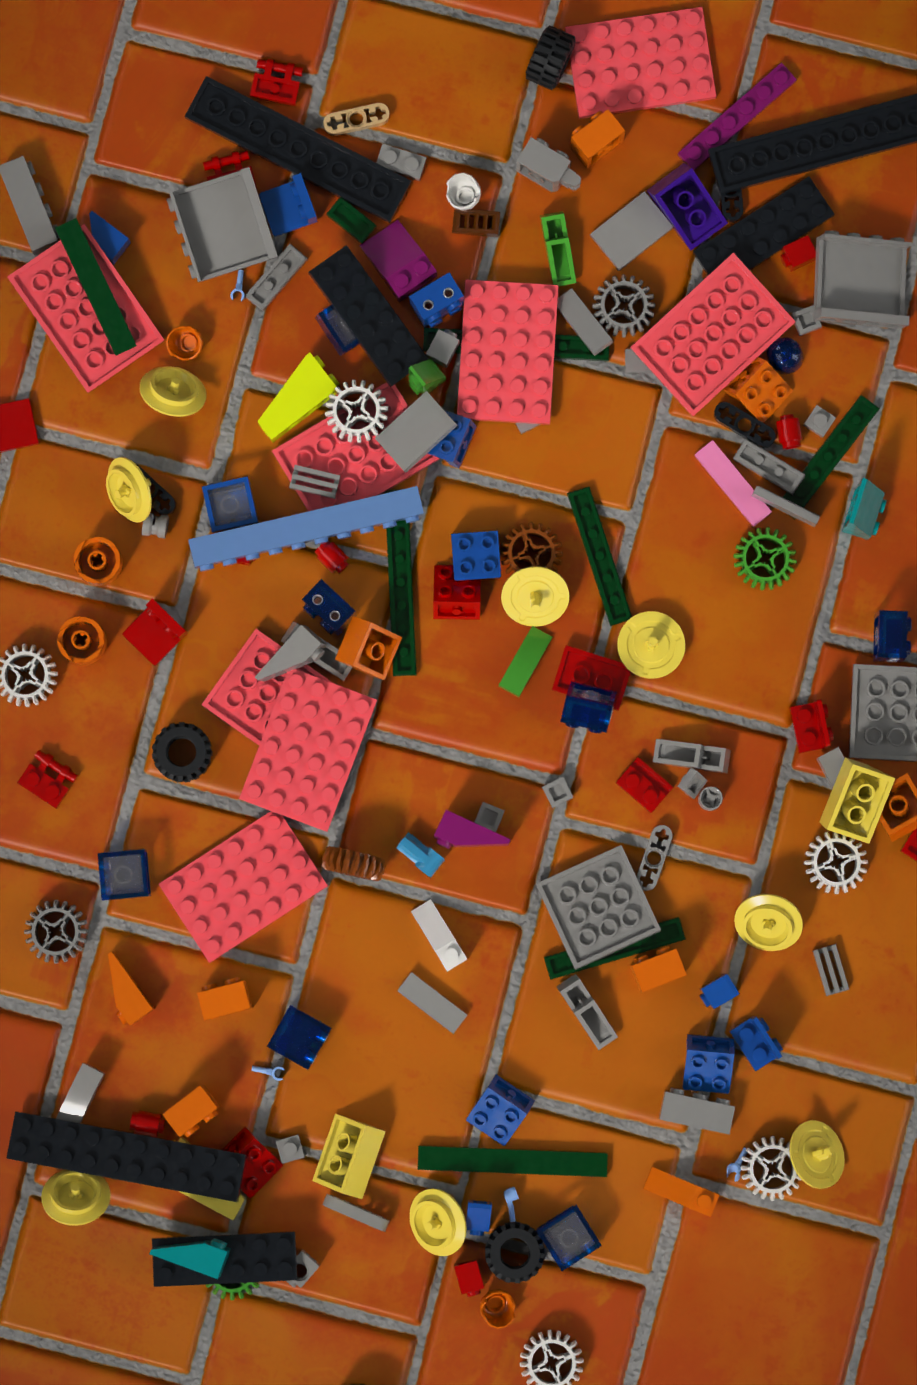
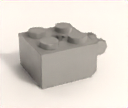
(546, 166)

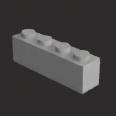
(28, 204)

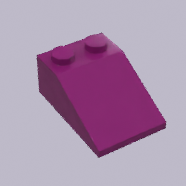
(399, 260)
(464, 833)

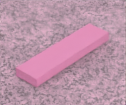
(732, 483)

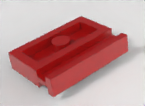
(644, 785)

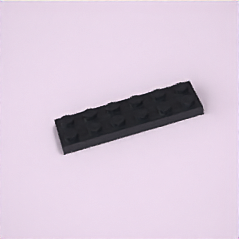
(768, 228)
(367, 315)
(251, 1259)

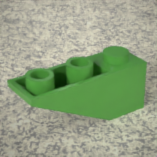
(425, 377)

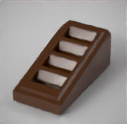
(495, 215)

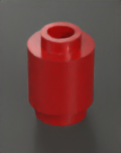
(789, 432)
(332, 557)
(147, 1123)

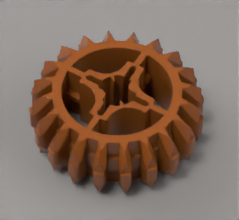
(520, 557)
(353, 863)

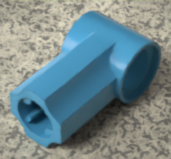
(424, 858)

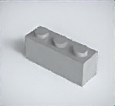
(697, 1111)

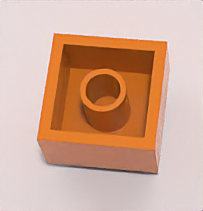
(596, 138)
(368, 648)
(900, 809)
(658, 969)
(225, 999)
(191, 1110)

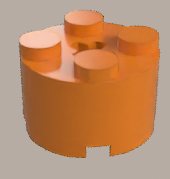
(92, 549)
(68, 638)

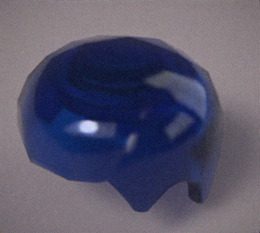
(785, 355)

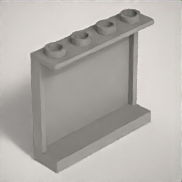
(222, 225)
(860, 280)

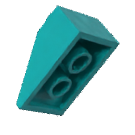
(864, 509)
(201, 1256)

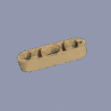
(360, 110)

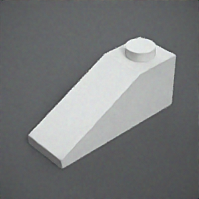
(439, 935)

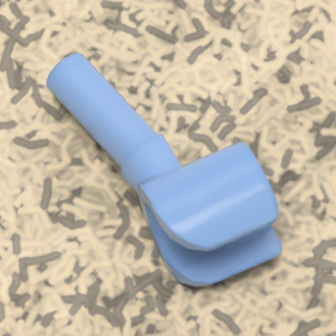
(239, 285)
(268, 1071)
(735, 1167)
(511, 1195)

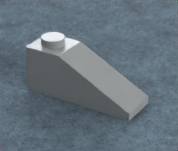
(297, 651)

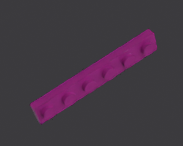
(737, 116)

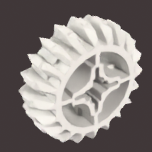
(366, 417)
(32, 666)
(839, 873)
(765, 1177)
(543, 1342)

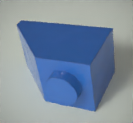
(108, 237)
(718, 991)
(478, 1217)

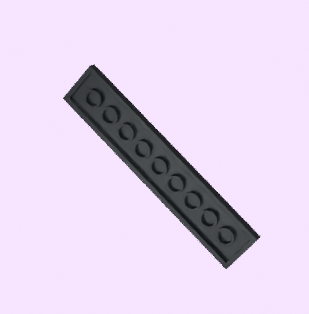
(815, 144)
(298, 149)
(126, 1156)

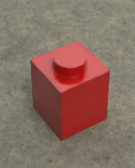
(798, 253)
(469, 1277)

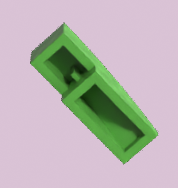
(558, 248)
(525, 661)

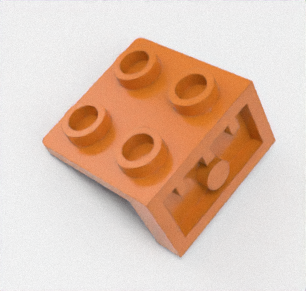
(759, 389)

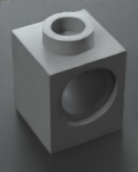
(443, 347)
(311, 1266)

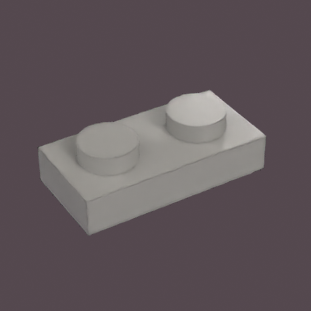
(401, 161)

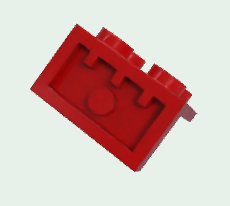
(455, 598)
(154, 633)
(811, 727)
(260, 1162)

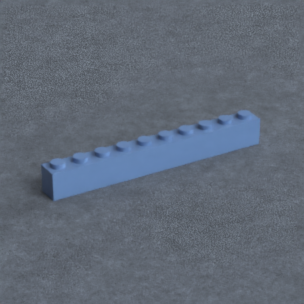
(306, 527)

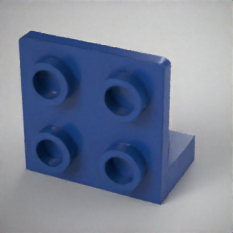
(288, 206)
(456, 443)
(476, 555)
(756, 1042)
(708, 1064)
(500, 1110)

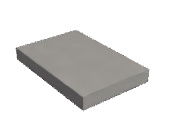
(631, 231)
(416, 431)

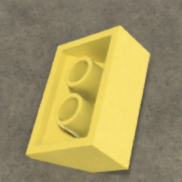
(856, 800)
(348, 1156)

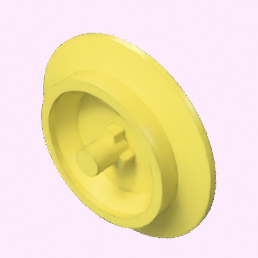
(173, 391)
(129, 489)
(535, 596)
(651, 645)
(768, 922)
(817, 1154)
(75, 1197)
(438, 1222)

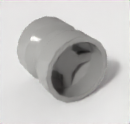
(156, 526)
(710, 798)

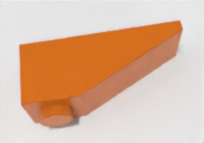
(128, 996)
(681, 1191)

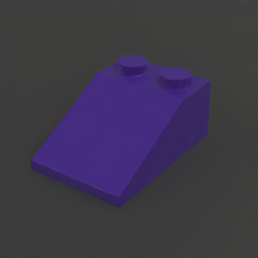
(687, 206)

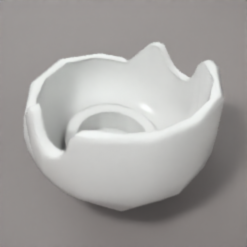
(463, 191)

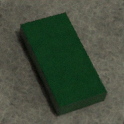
(351, 220)

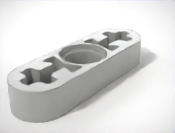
(665, 843)
(356, 1212)

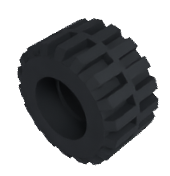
(550, 57)
(182, 731)
(518, 1273)

